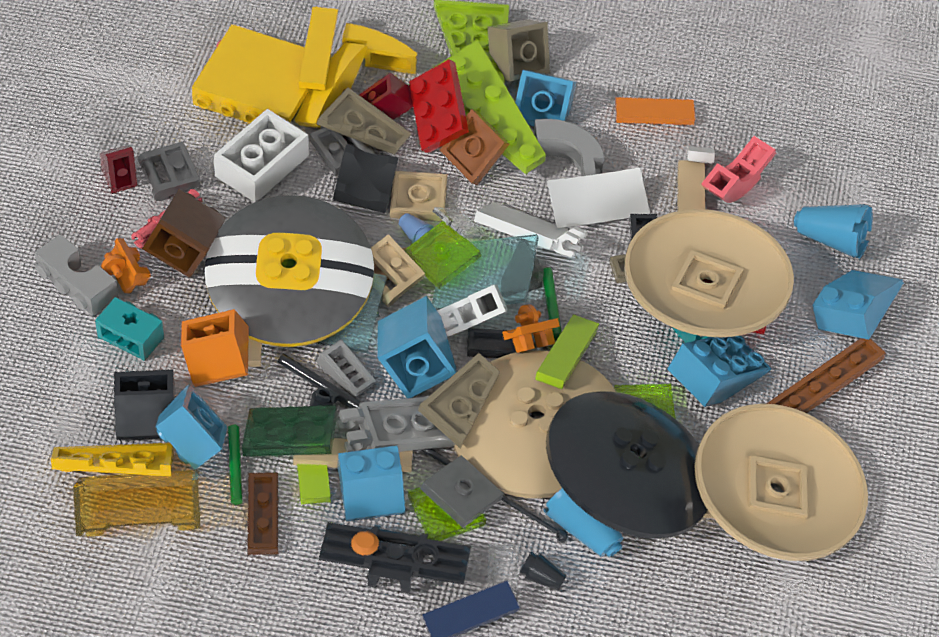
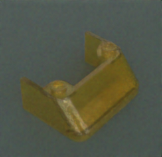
(137, 500)

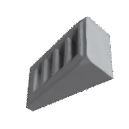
(341, 350)

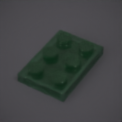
(289, 431)

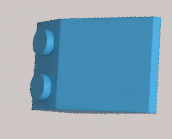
(855, 303)

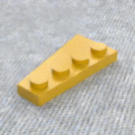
(124, 459)

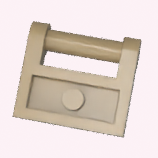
(397, 267)

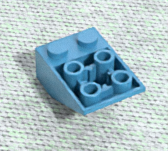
(717, 368)

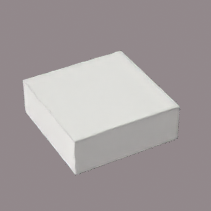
(700, 154)

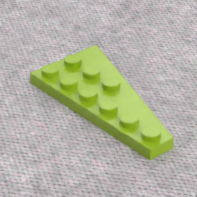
(469, 21)
(488, 95)

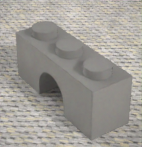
(88, 289)

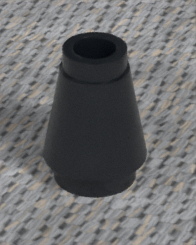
(542, 571)

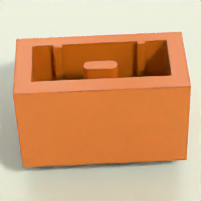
(215, 347)

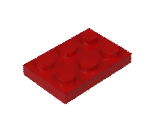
(438, 106)

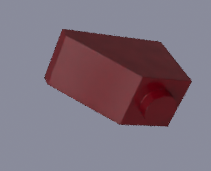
(389, 96)
(119, 168)

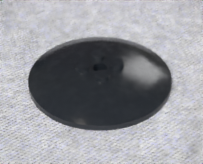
(594, 464)

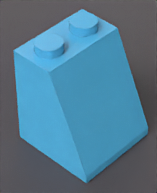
(415, 348)

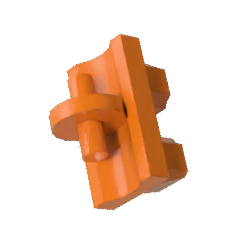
(123, 264)
(528, 319)

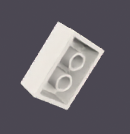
(261, 155)

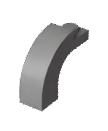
(570, 142)

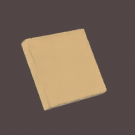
(418, 194)

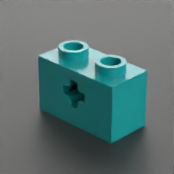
(130, 328)

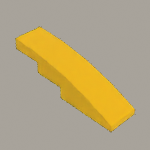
(341, 75)

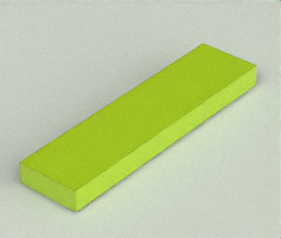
(567, 351)

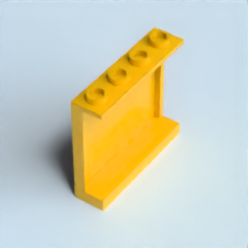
(251, 75)

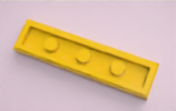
(318, 48)

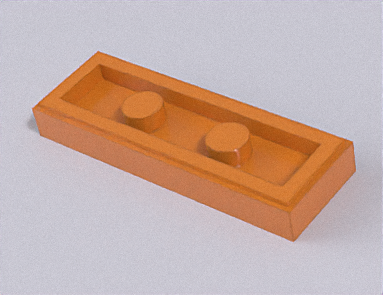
(654, 111)

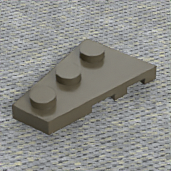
(364, 122)
(460, 399)

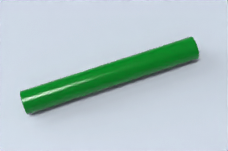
(551, 299)
(235, 464)

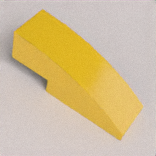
(383, 50)

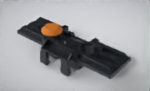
(391, 560)

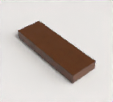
(262, 513)

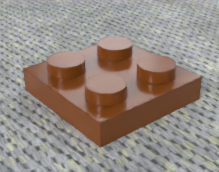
(476, 150)

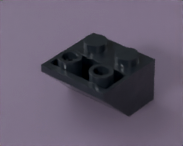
(140, 401)

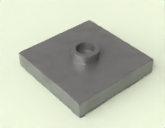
(462, 491)

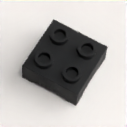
(365, 179)

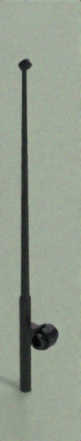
(328, 394)

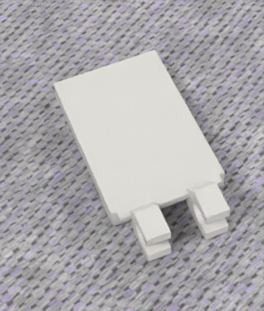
(521, 224)

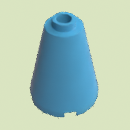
(837, 226)
(582, 526)

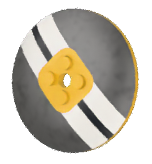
(297, 302)

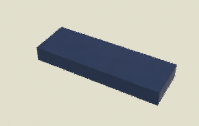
(471, 611)

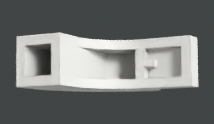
(473, 310)

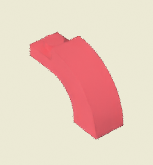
(742, 174)

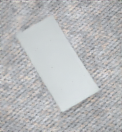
(598, 197)

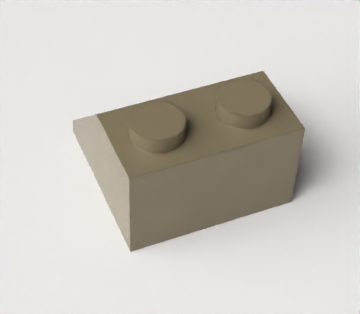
(520, 47)

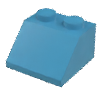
(544, 96)
(191, 428)
(371, 483)

